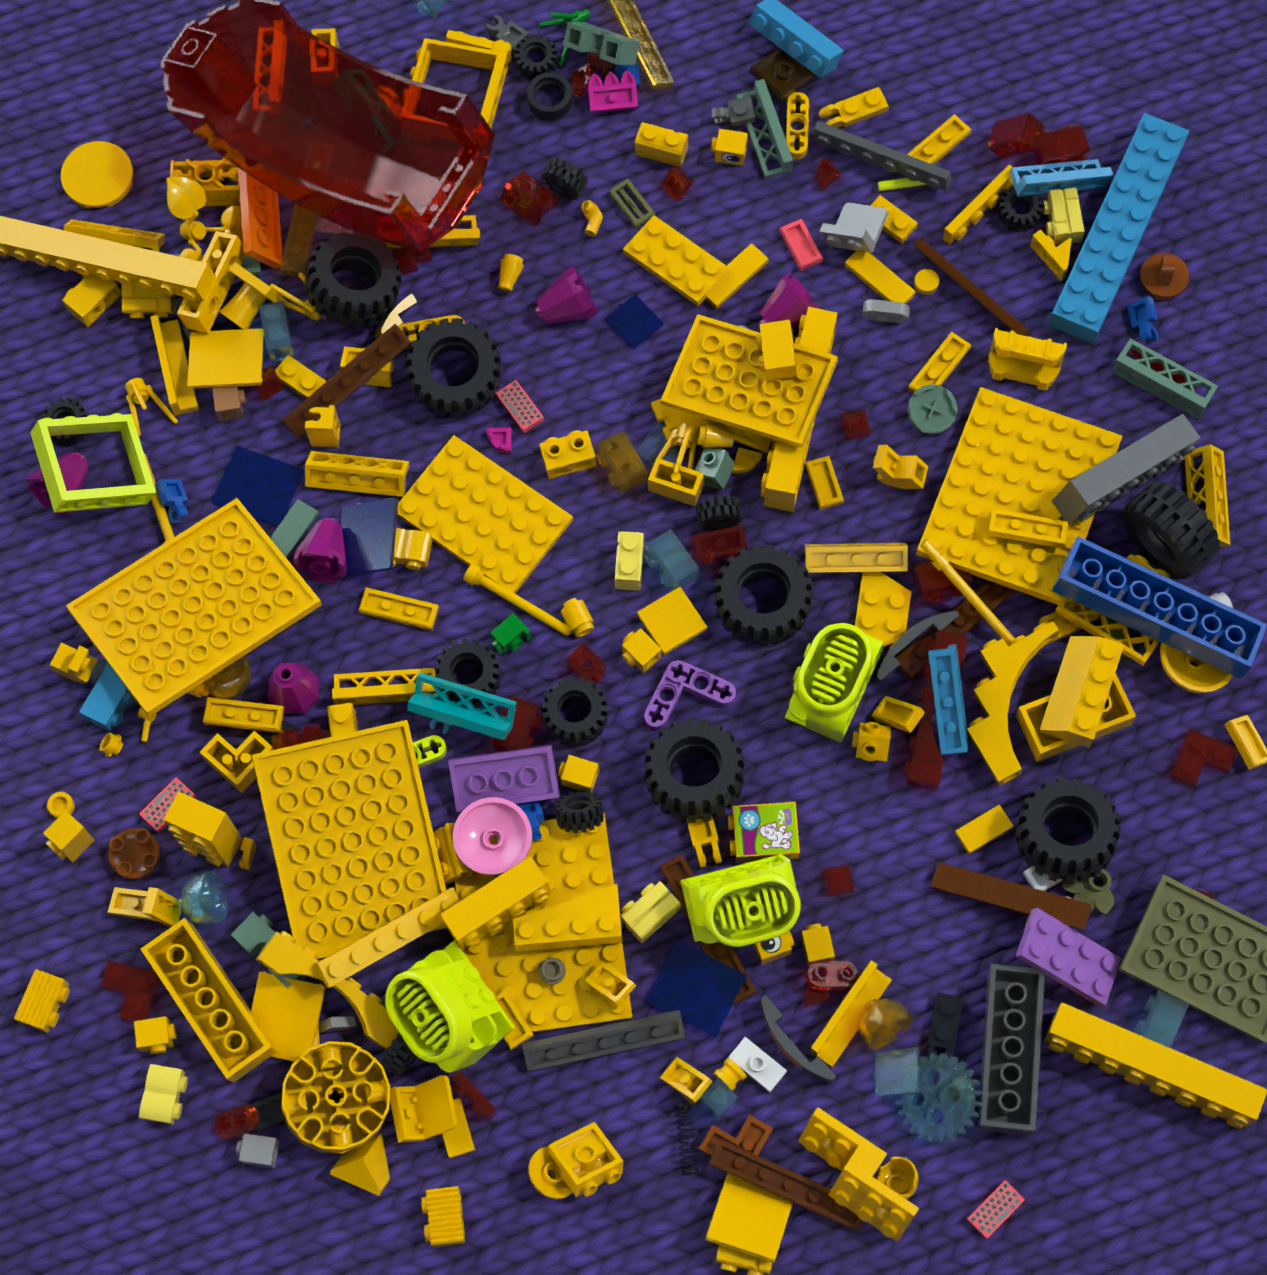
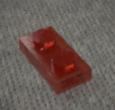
(481, 1105)

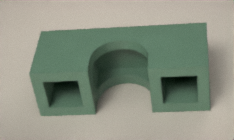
(609, 45)
(254, 935)

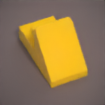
(1054, 257)
(610, 984)
(686, 1080)

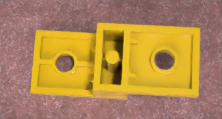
(856, 1185)

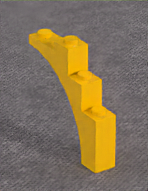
(994, 696)

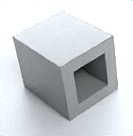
(258, 1151)

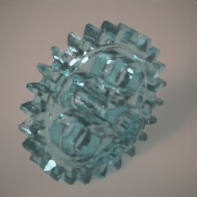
(955, 1113)

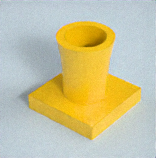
(251, 295)

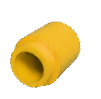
(577, 617)

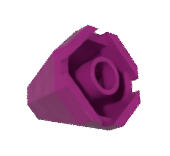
(566, 299)
(787, 302)
(74, 473)
(322, 552)
(293, 687)

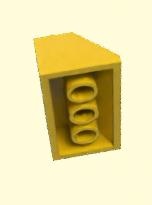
(1081, 689)

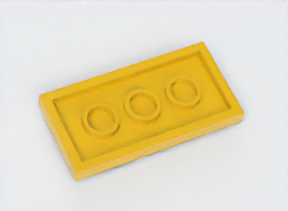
(675, 260)

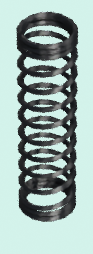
(680, 1108)

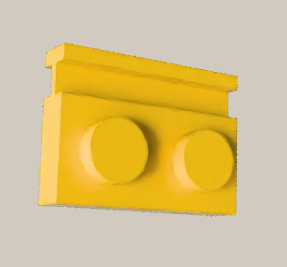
(450, 863)

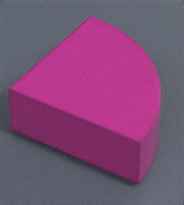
(500, 439)

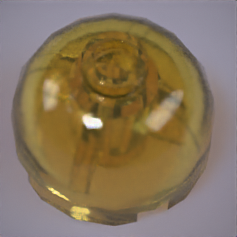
(230, 681)
(883, 1021)

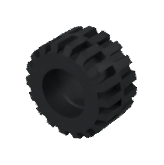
(465, 654)
(575, 731)

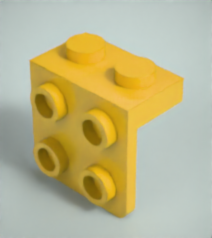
(423, 1110)

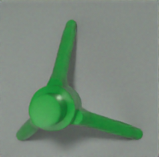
(565, 18)

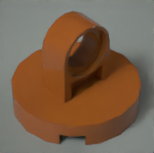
(1164, 276)

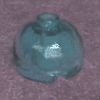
(203, 899)

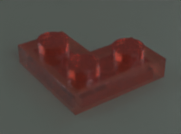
(1200, 751)
(138, 985)

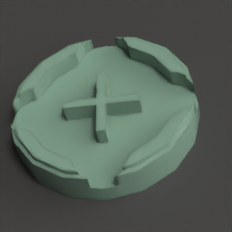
(932, 409)

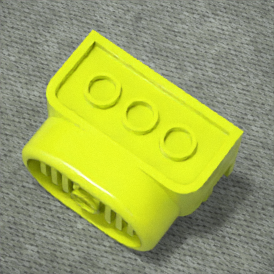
(833, 679)
(743, 902)
(446, 1010)

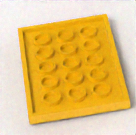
(723, 382)
(483, 514)

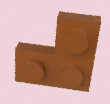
(750, 1138)

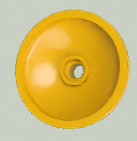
(1197, 679)

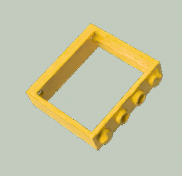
(467, 56)

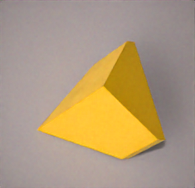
(365, 1166)

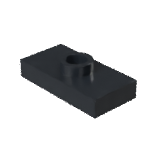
(269, 1111)

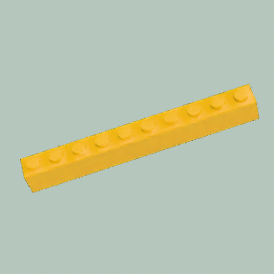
(105, 259)

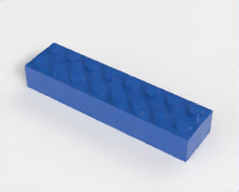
(1159, 607)

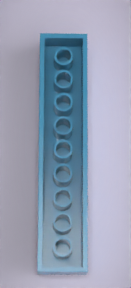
(1118, 228)

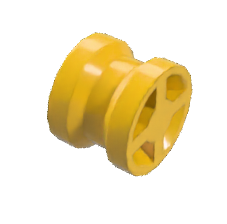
(730, 1074)

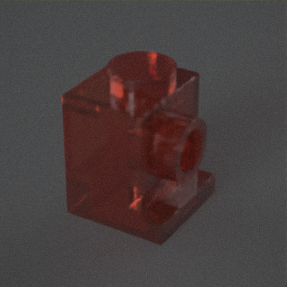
(579, 657)

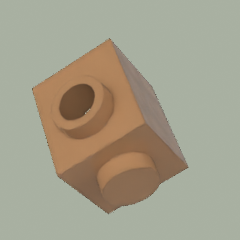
(229, 402)

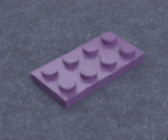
(509, 775)
(1068, 957)

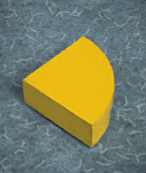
(746, 460)
(248, 847)

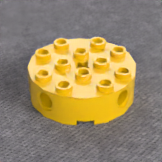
(351, 1074)

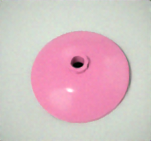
(490, 819)

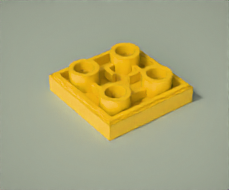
(672, 620)

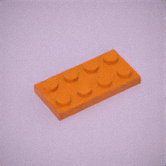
(260, 221)

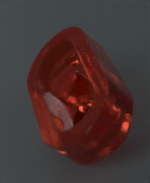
(833, 975)
(236, 1121)

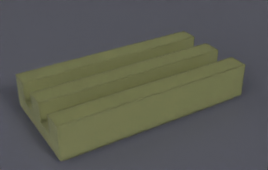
(643, 219)

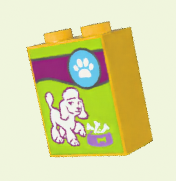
(764, 831)

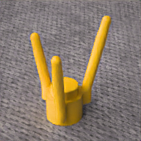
(306, 308)
(138, 394)
(684, 438)

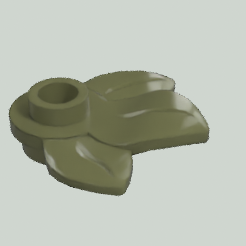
(1087, 892)

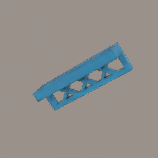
(1052, 180)
(949, 700)

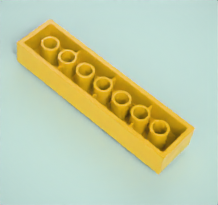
(786, 461)
(1155, 1066)

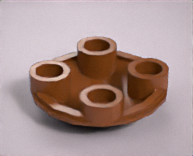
(133, 853)

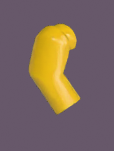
(594, 217)

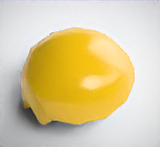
(899, 1176)

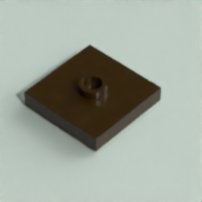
(782, 74)

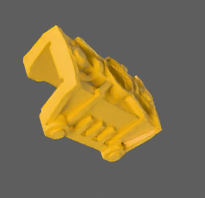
(215, 192)
(1025, 359)

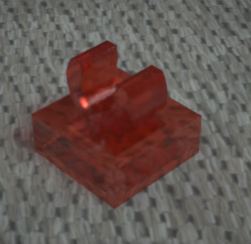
(594, 59)
(677, 183)
(270, 385)
(855, 424)
(838, 880)

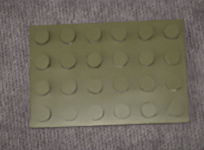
(1202, 957)

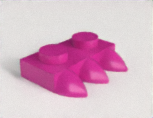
(612, 95)

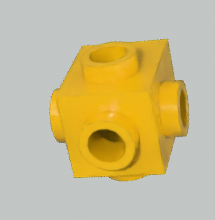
(872, 741)

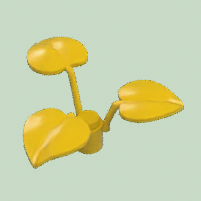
(184, 200)

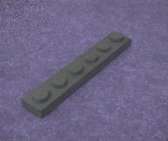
(882, 156)
(603, 1040)

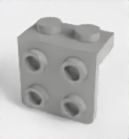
(856, 227)

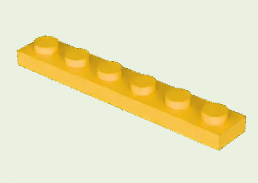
(386, 939)

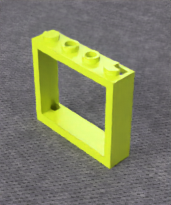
(100, 497)

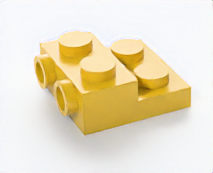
(586, 1160)

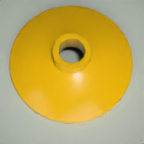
(539, 1167)

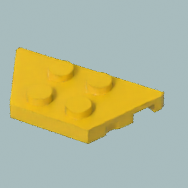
(882, 607)

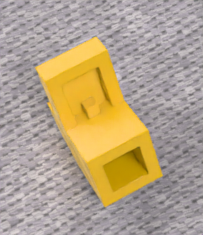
(899, 471)
(73, 663)

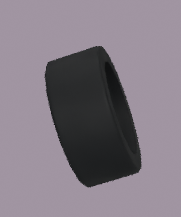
(552, 112)

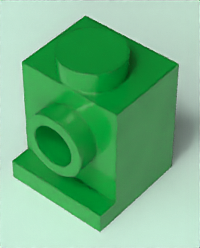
(509, 635)

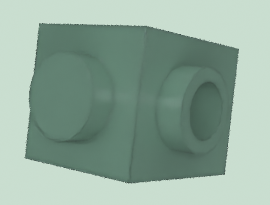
(716, 466)

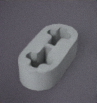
(885, 311)

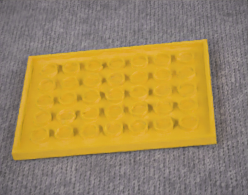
(1013, 462)
(193, 606)
(348, 833)
(573, 867)

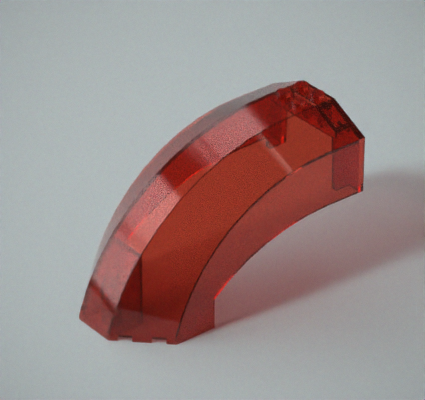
(390, 150)

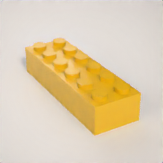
(209, 1000)

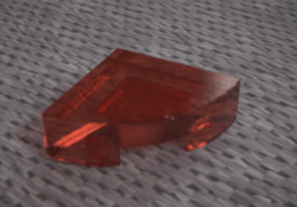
(581, 79)
(827, 174)
(814, 997)

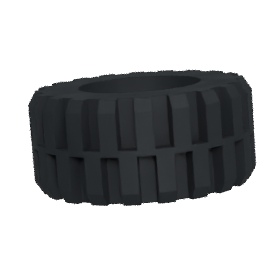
(357, 254)
(445, 338)
(1170, 530)
(769, 564)
(687, 740)
(1072, 800)

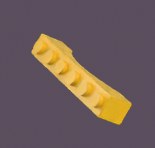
(285, 957)

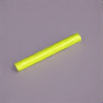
(898, 183)

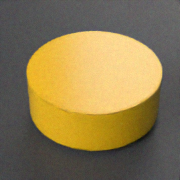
(926, 281)
(59, 803)

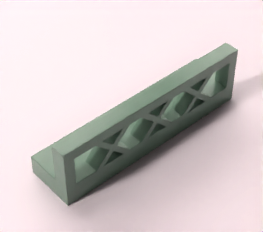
(774, 129)
(1163, 386)

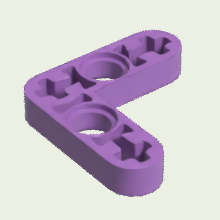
(679, 684)

